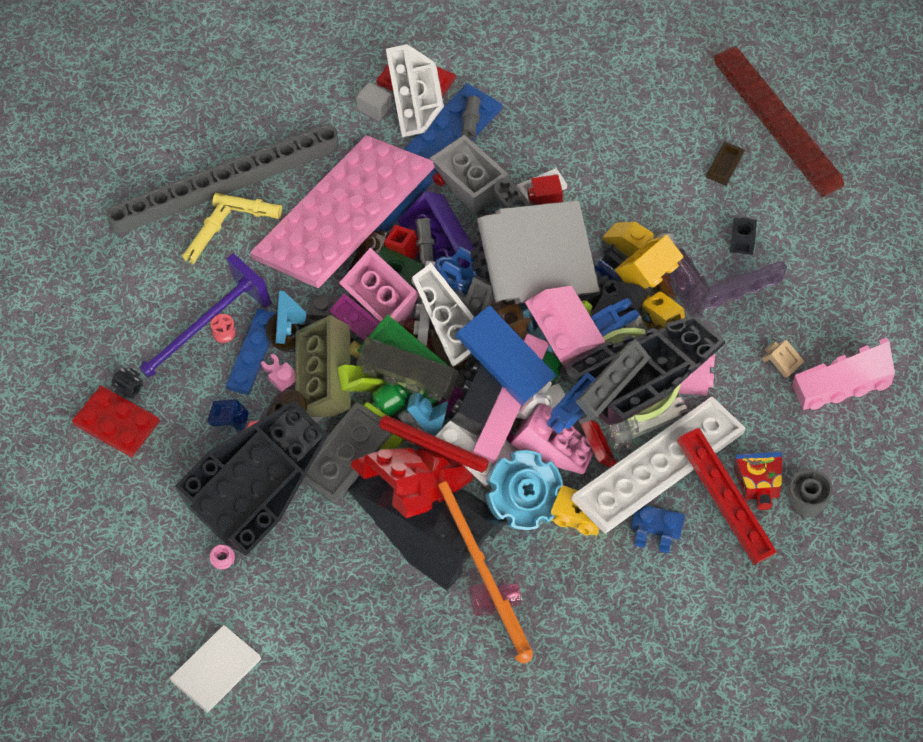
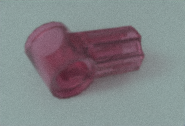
(483, 603)

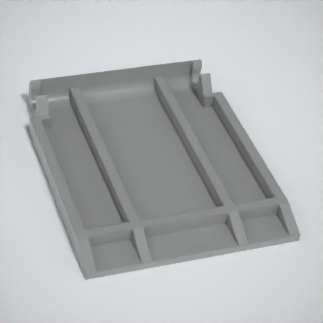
(537, 251)

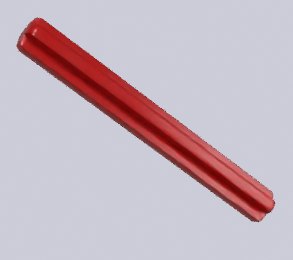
(434, 444)

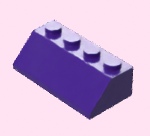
(444, 226)

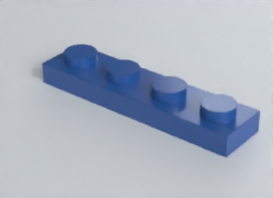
(250, 355)

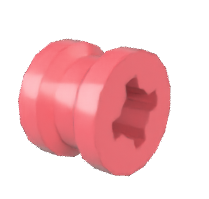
(223, 322)

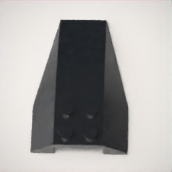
(674, 357)
(430, 538)

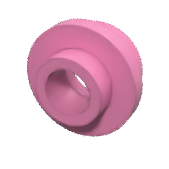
(222, 550)

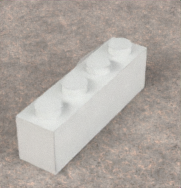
(444, 310)

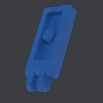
(567, 410)

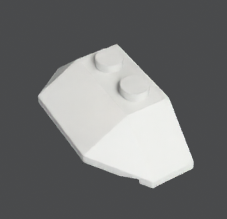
(414, 88)

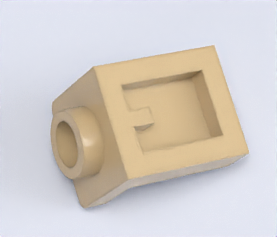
(783, 357)

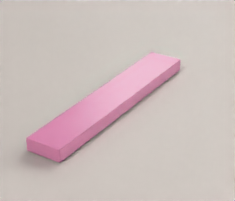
(504, 413)

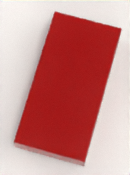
(599, 443)

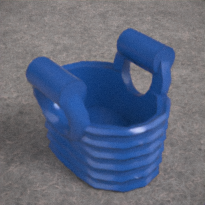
(454, 274)

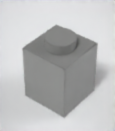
(373, 101)

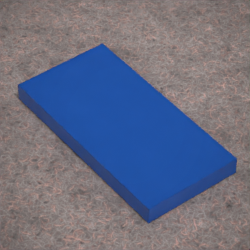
(505, 355)

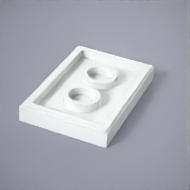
(215, 668)

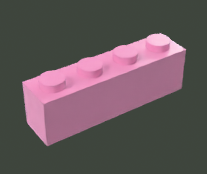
(845, 377)

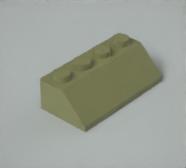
(318, 354)

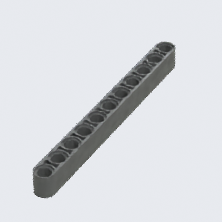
(277, 157)

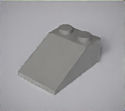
(469, 173)

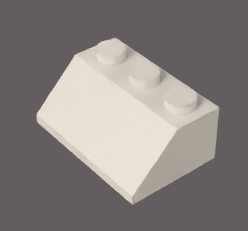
(466, 440)

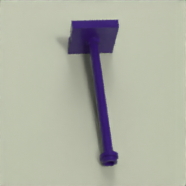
(247, 282)

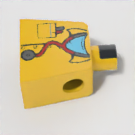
(661, 310)

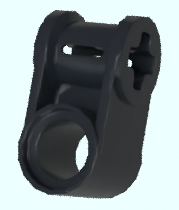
(622, 290)

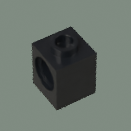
(743, 243)

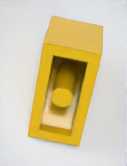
(628, 236)

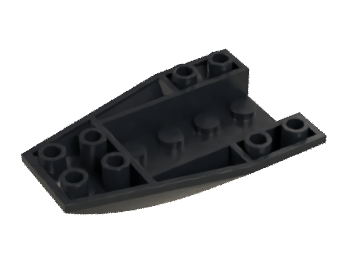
(253, 476)

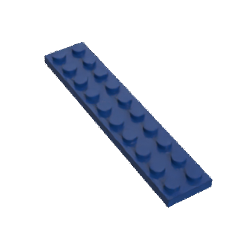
(441, 133)

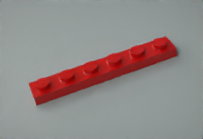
(726, 496)

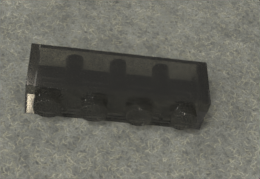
(407, 369)

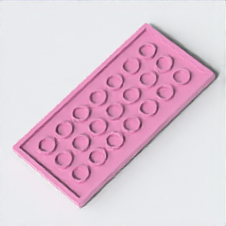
(342, 211)

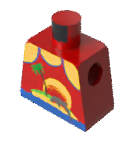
(759, 476)

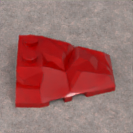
(413, 476)

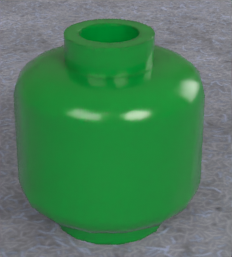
(389, 399)

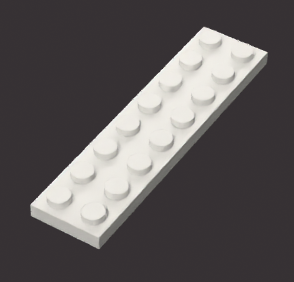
(653, 466)

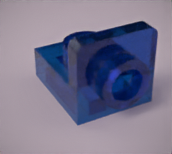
(228, 413)

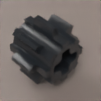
(127, 383)

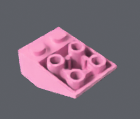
(565, 449)

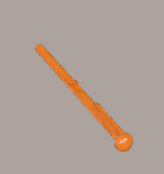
(503, 607)

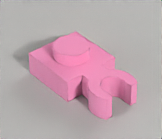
(280, 375)

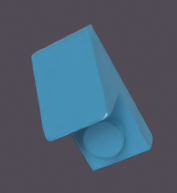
(287, 313)
(429, 418)

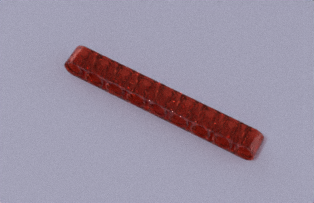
(780, 121)

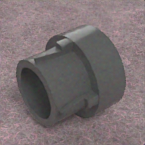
(810, 482)

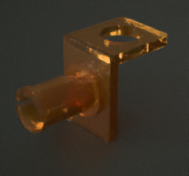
(521, 324)

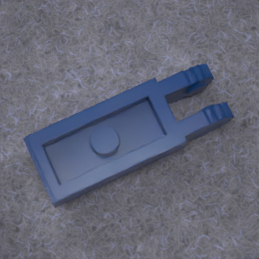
(608, 319)

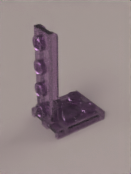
(698, 296)

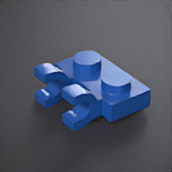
(657, 522)

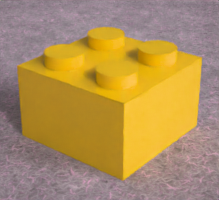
(650, 263)

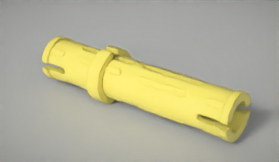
(255, 207)
(211, 225)

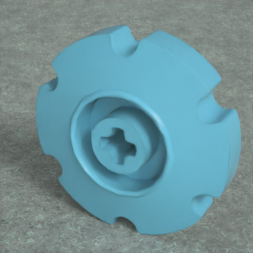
(506, 492)

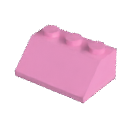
(380, 288)
(565, 323)

